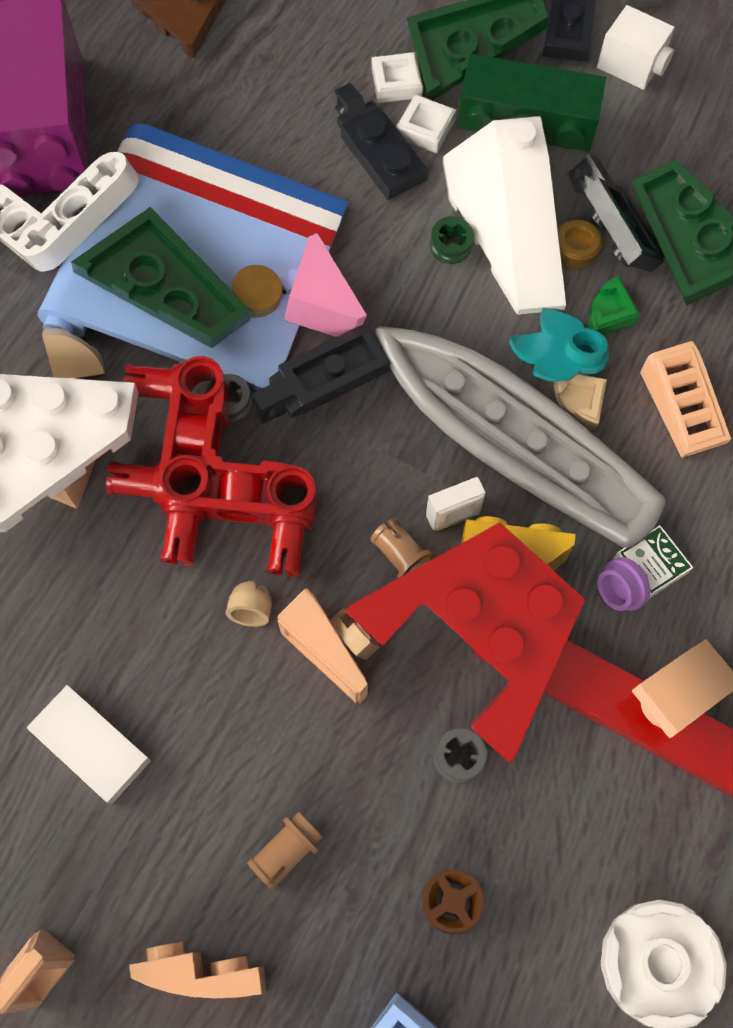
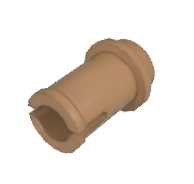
(400, 547)
(285, 850)

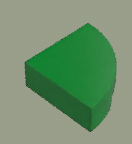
(612, 308)

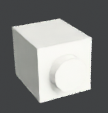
(636, 47)

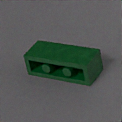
(513, 89)

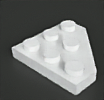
(54, 432)

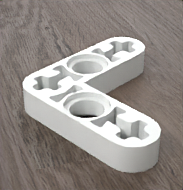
(53, 235)

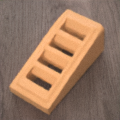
(694, 375)
(315, 637)
(33, 973)

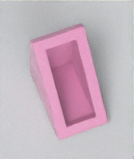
(321, 294)

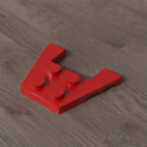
(502, 606)

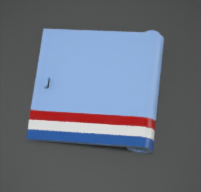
(231, 220)

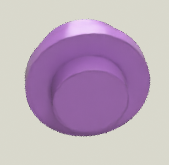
(624, 585)

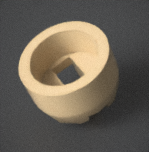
(249, 605)

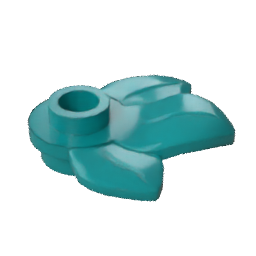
(561, 348)

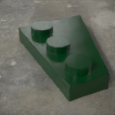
(479, 27)
(689, 229)
(165, 278)

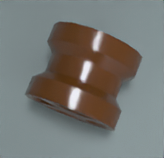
(460, 896)

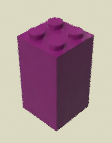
(41, 98)

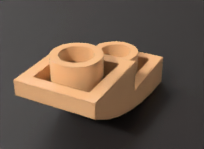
(685, 688)
(182, 974)

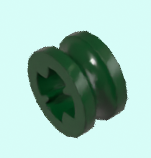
(451, 227)

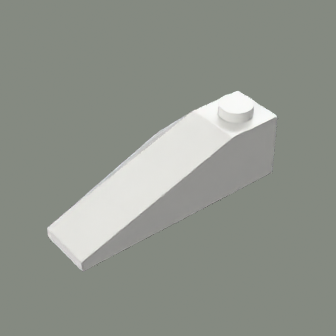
(507, 197)

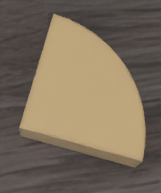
(71, 355)
(582, 398)
(353, 635)

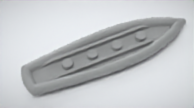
(522, 435)

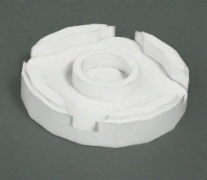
(663, 965)

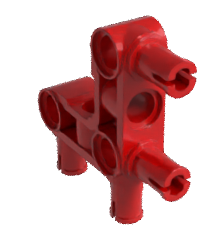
(226, 489)

